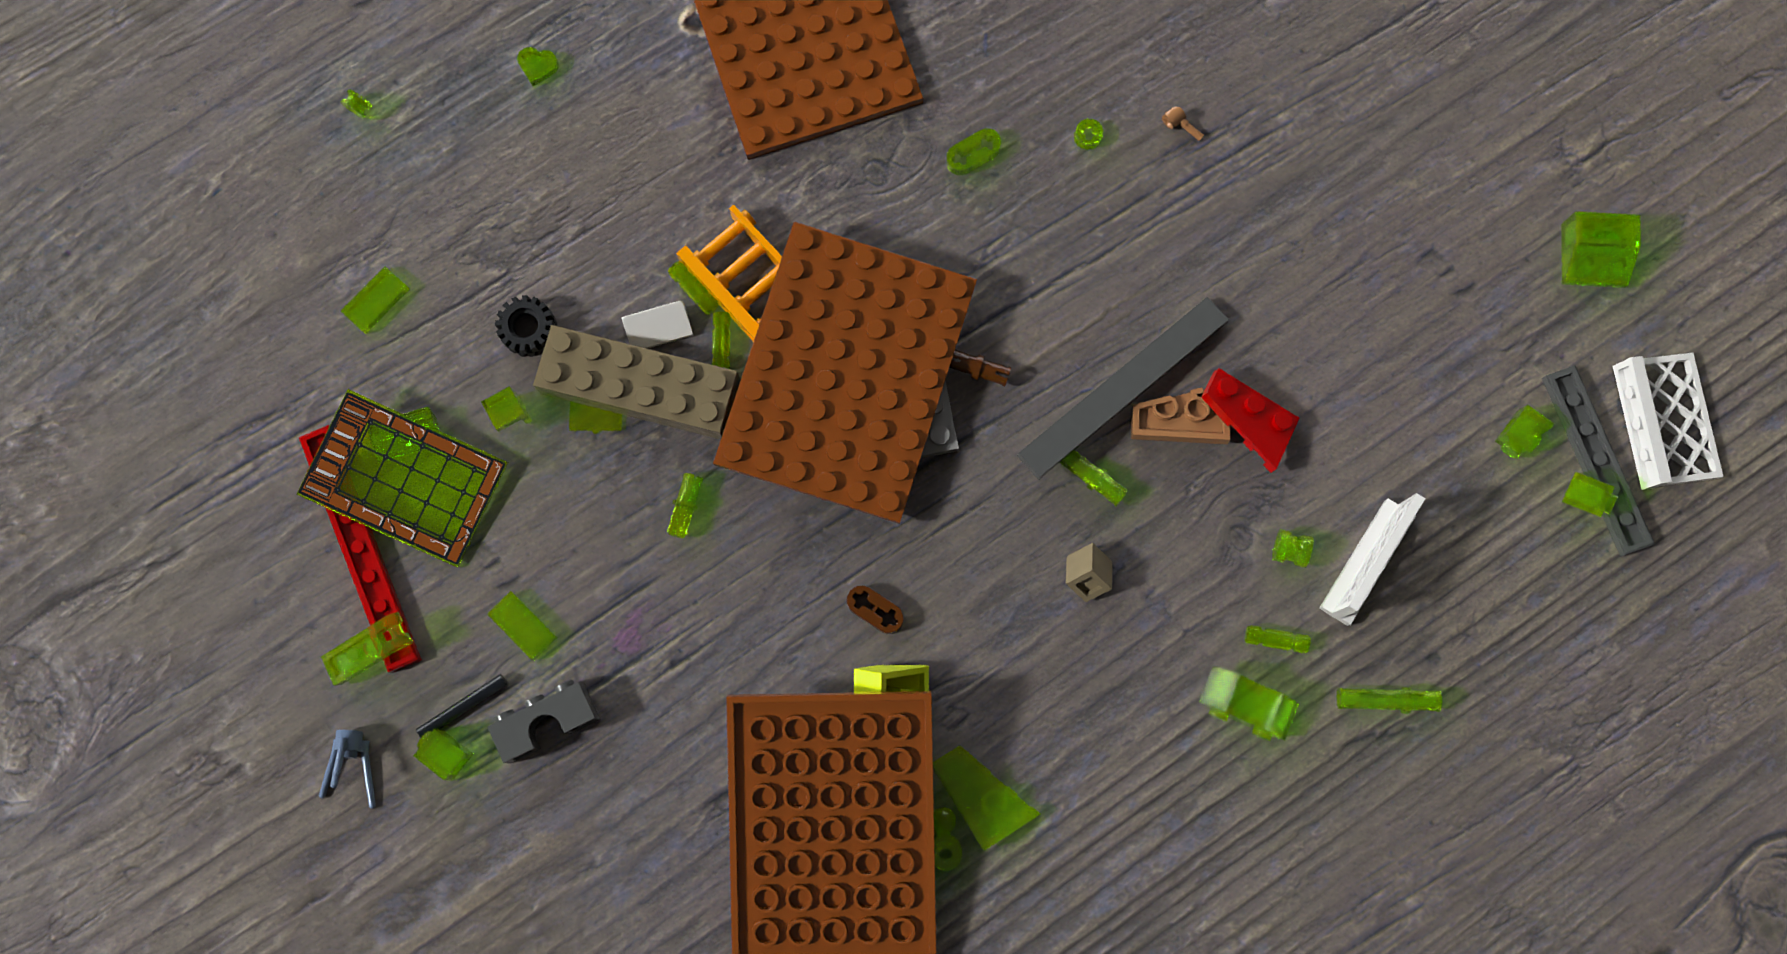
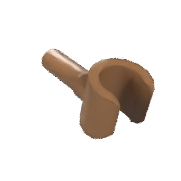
(1177, 116)

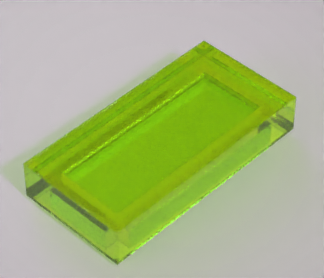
(375, 299)
(522, 625)

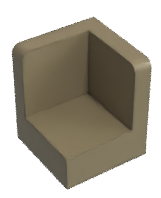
(1089, 572)

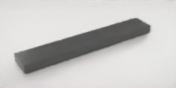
(1597, 457)

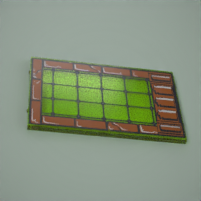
(402, 478)

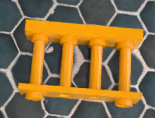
(719, 283)

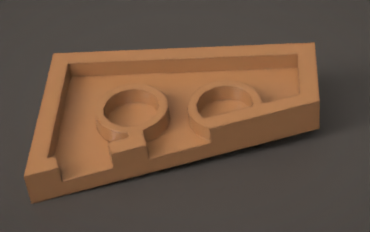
(1178, 420)

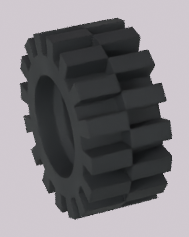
(515, 311)

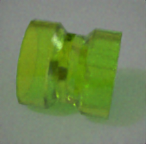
(1292, 548)

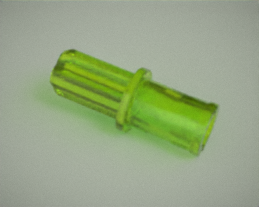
(684, 505)

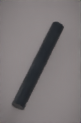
(463, 705)

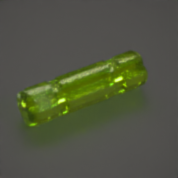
(693, 288)
(721, 339)
(1277, 639)

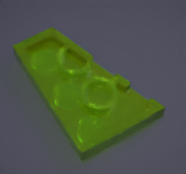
(981, 798)

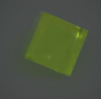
(505, 409)

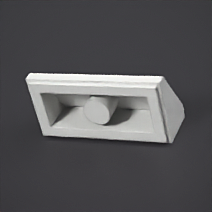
(658, 325)

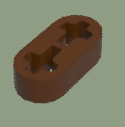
(880, 603)

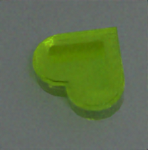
(537, 65)

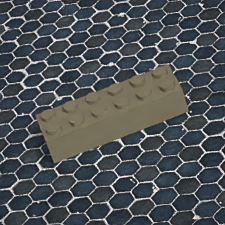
(636, 382)

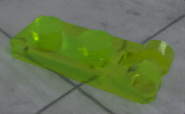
(365, 649)

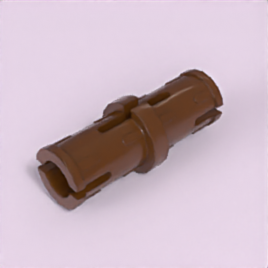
(980, 367)

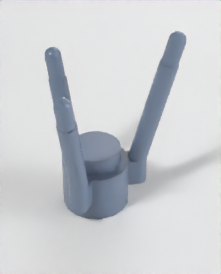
(347, 745)

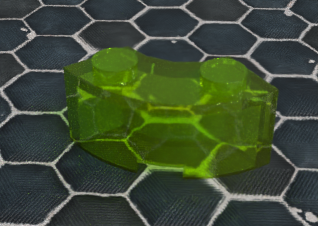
(1248, 703)

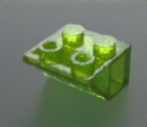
(1599, 248)

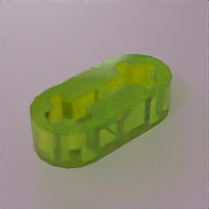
(977, 157)

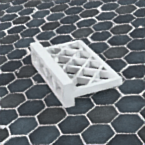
(1645, 422)
(1370, 558)

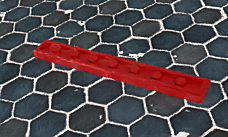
(366, 567)

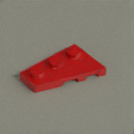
(1255, 417)

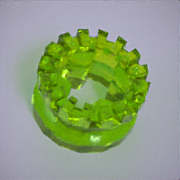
(356, 104)
(1080, 138)

